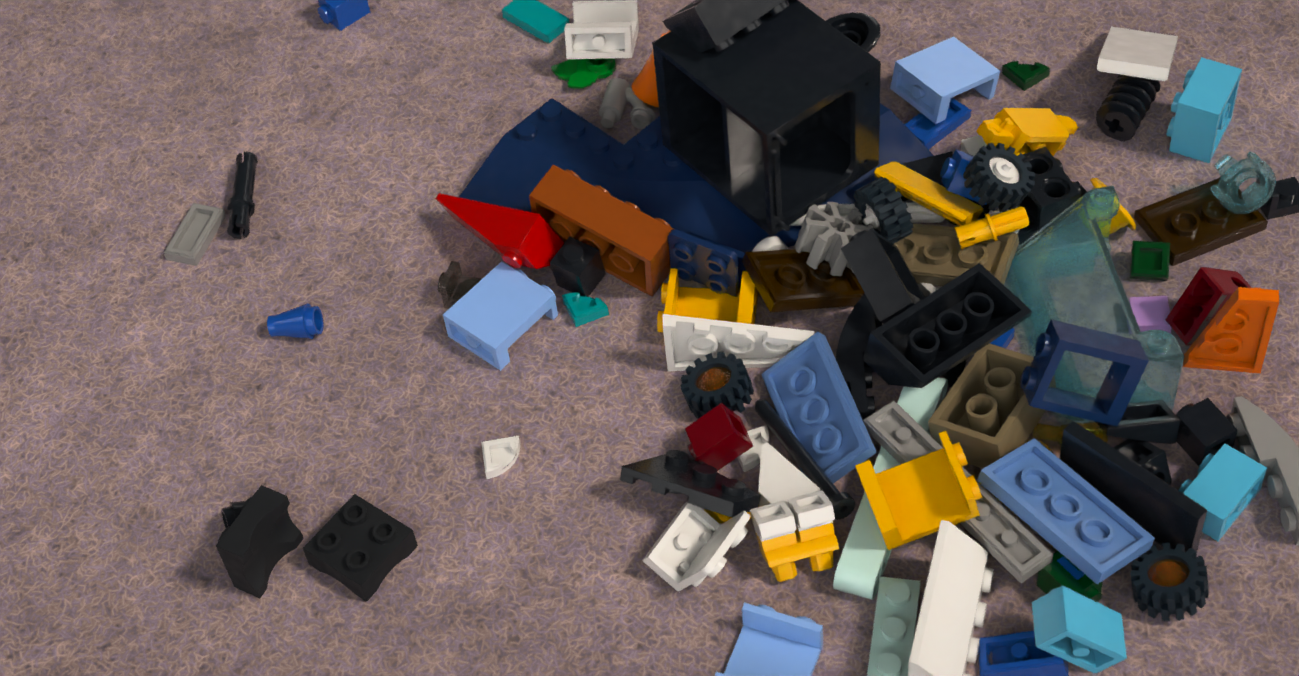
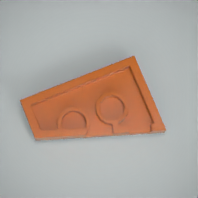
(1237, 333)

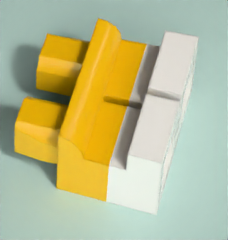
(796, 533)

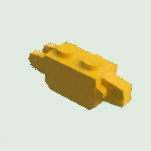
(1028, 129)

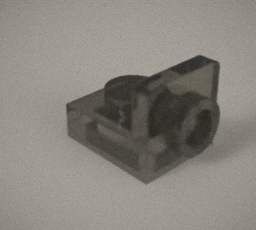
(454, 285)

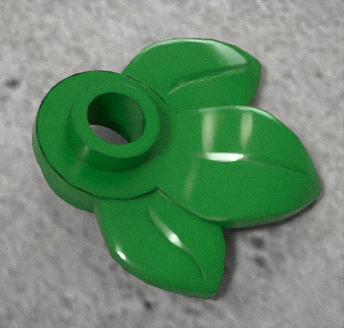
(584, 72)

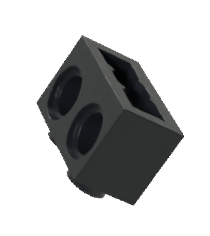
(1052, 188)

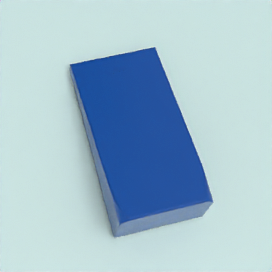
(1018, 656)

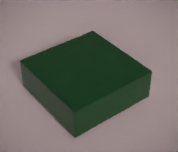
(1150, 260)

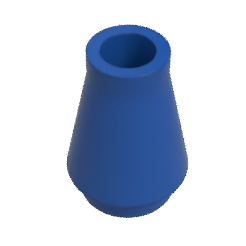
(298, 322)

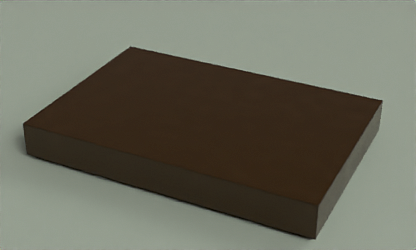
(1196, 223)
(792, 285)

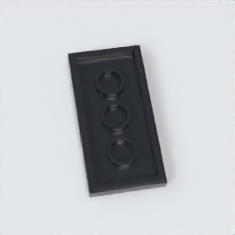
(1133, 489)

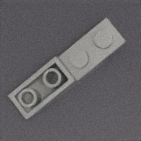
(1273, 448)

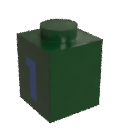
(1064, 573)

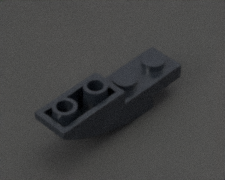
(851, 354)

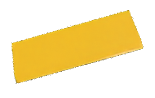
(929, 194)

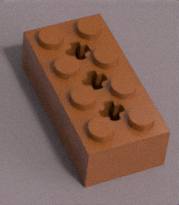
(628, 240)

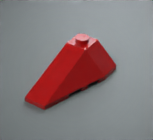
(514, 234)

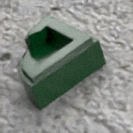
(1025, 74)

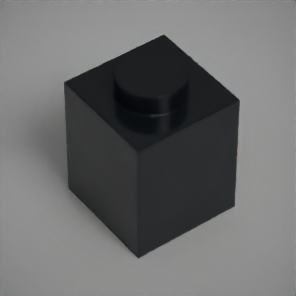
(577, 267)
(1204, 430)

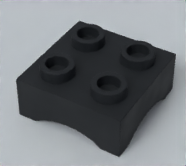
(258, 540)
(360, 546)

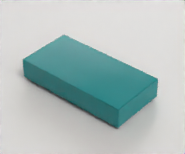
(536, 18)

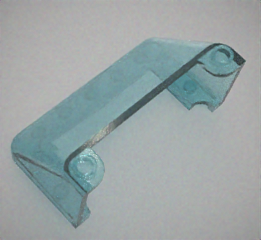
(1071, 278)

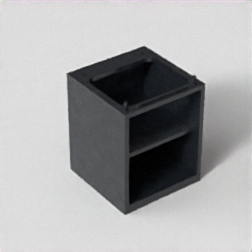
(773, 115)

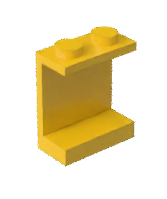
(707, 303)
(921, 493)

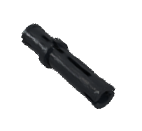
(241, 202)

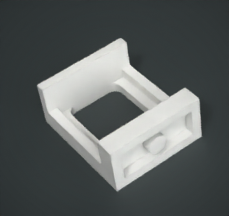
(602, 29)

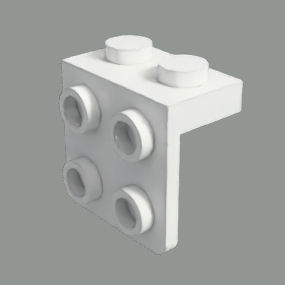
(694, 546)

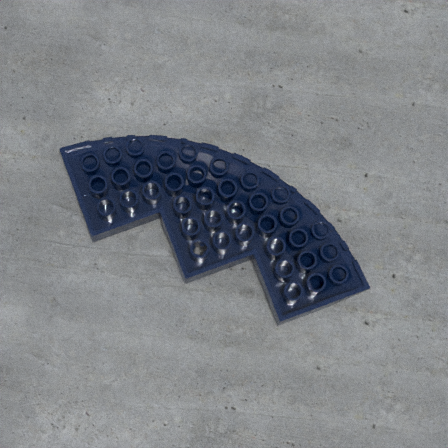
(644, 173)

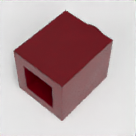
(718, 437)

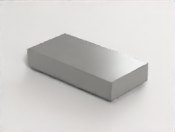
(194, 234)

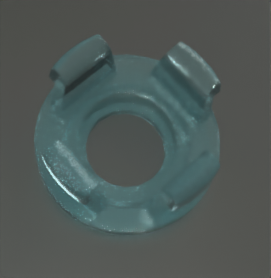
(1234, 173)

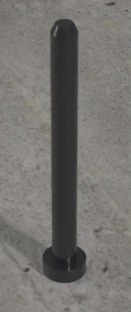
(842, 501)

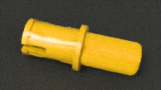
(991, 227)

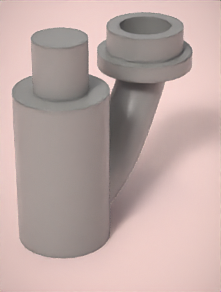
(614, 102)

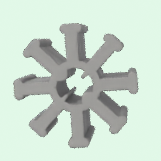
(825, 235)

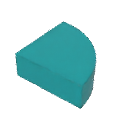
(584, 308)

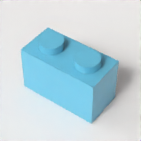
(1224, 488)
(1078, 630)

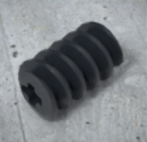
(1126, 106)

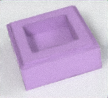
(1151, 312)

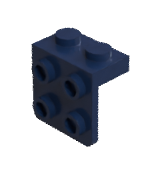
(706, 262)

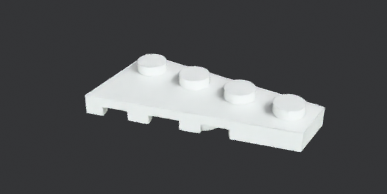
(754, 344)

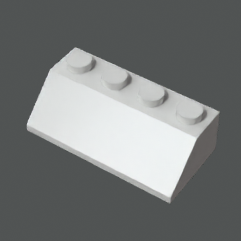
(951, 606)

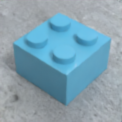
(1203, 109)

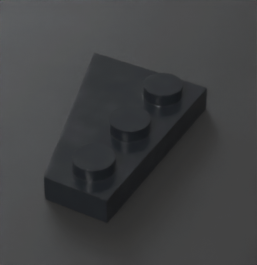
(701, 482)

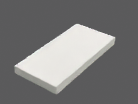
(1137, 54)

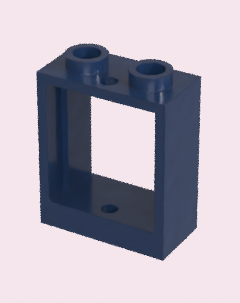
(1117, 388)

